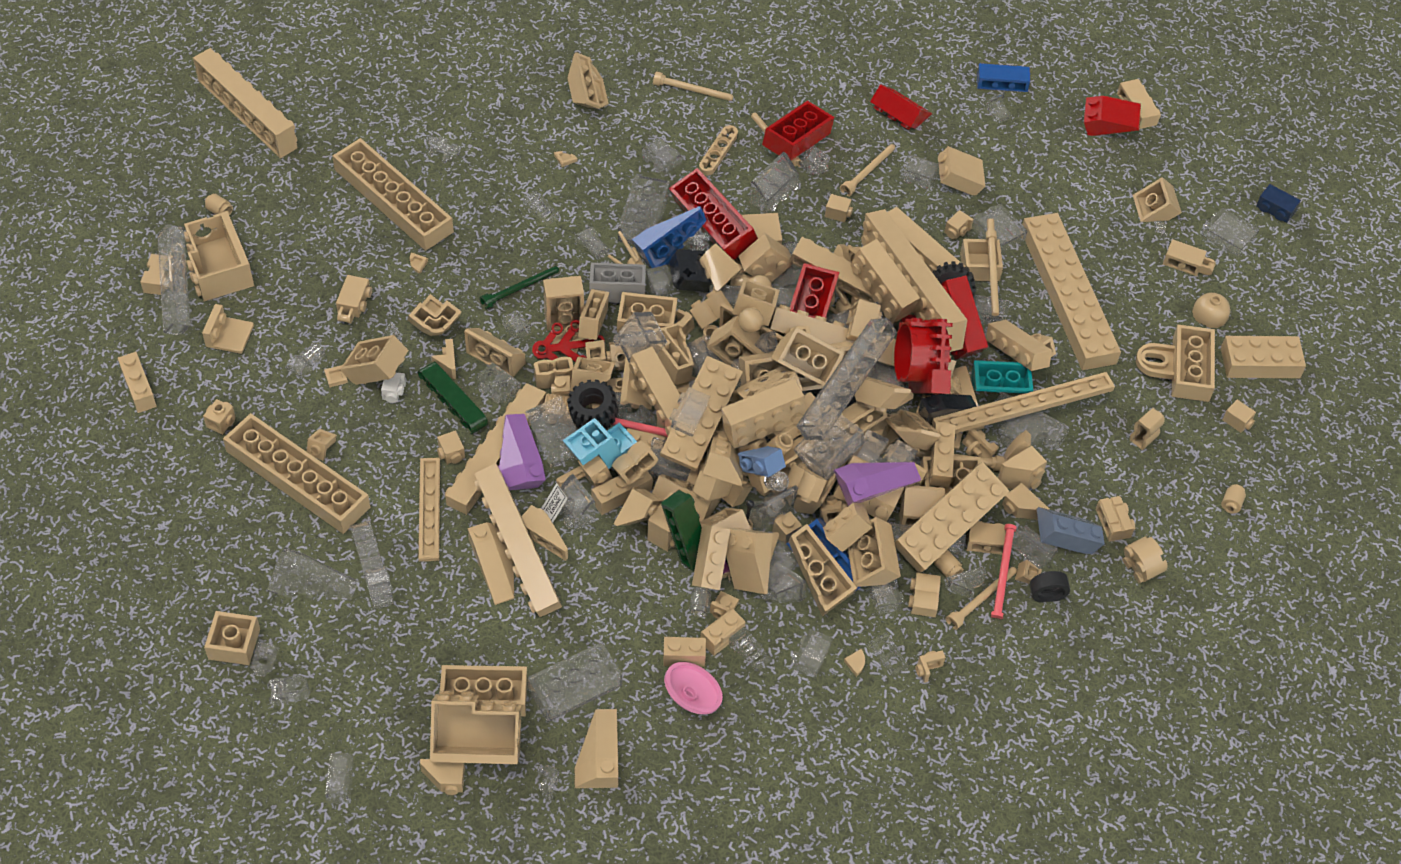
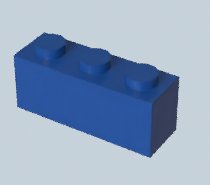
(1003, 77)

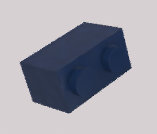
(1278, 203)

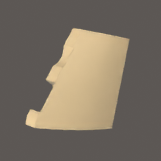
(719, 267)

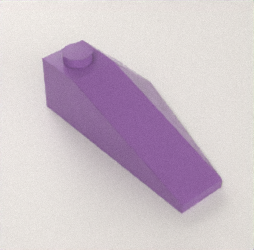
(519, 455)
(869, 480)

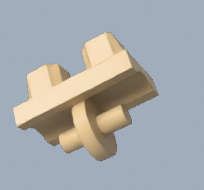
(978, 445)

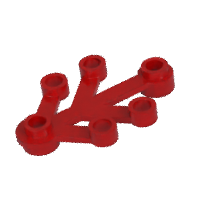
(563, 346)

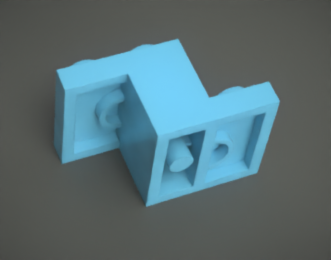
(595, 440)

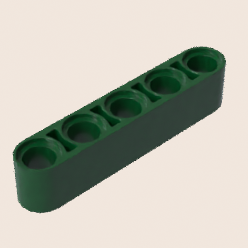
(453, 396)

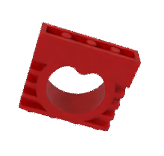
(923, 355)

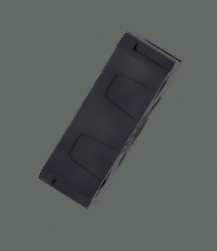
(688, 272)

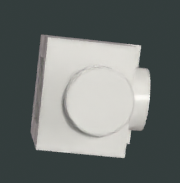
(393, 388)

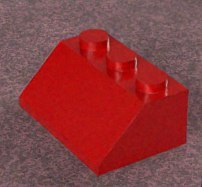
(899, 107)
(814, 290)

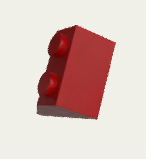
(1111, 115)

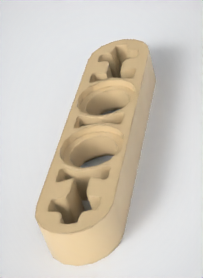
(717, 150)

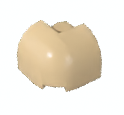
(433, 316)

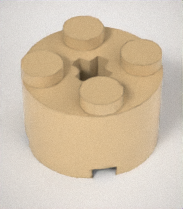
(1144, 559)

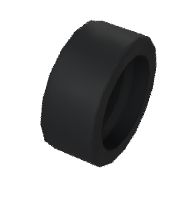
(1049, 586)

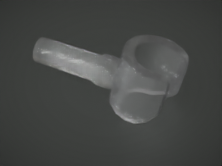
(1160, 228)

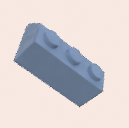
(1069, 531)

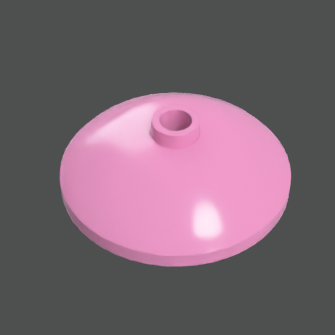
(693, 688)

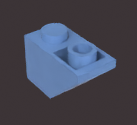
(762, 461)

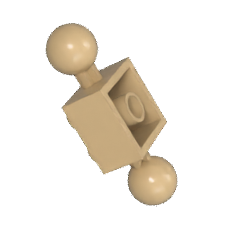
(755, 303)

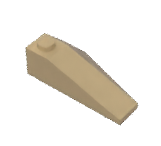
(493, 561)
(599, 754)

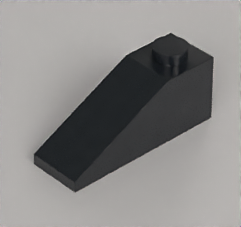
(944, 404)

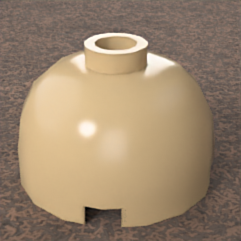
(1211, 310)

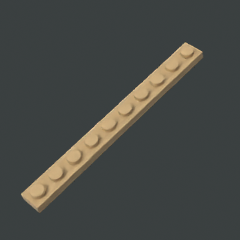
(1028, 403)

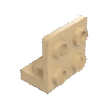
(226, 332)

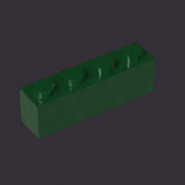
(683, 526)

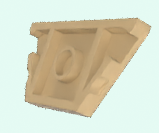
(631, 391)

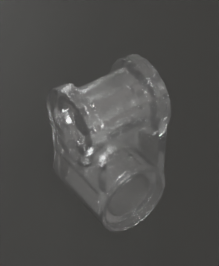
(287, 690)

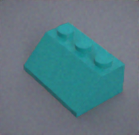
(1001, 377)

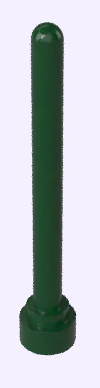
(490, 299)

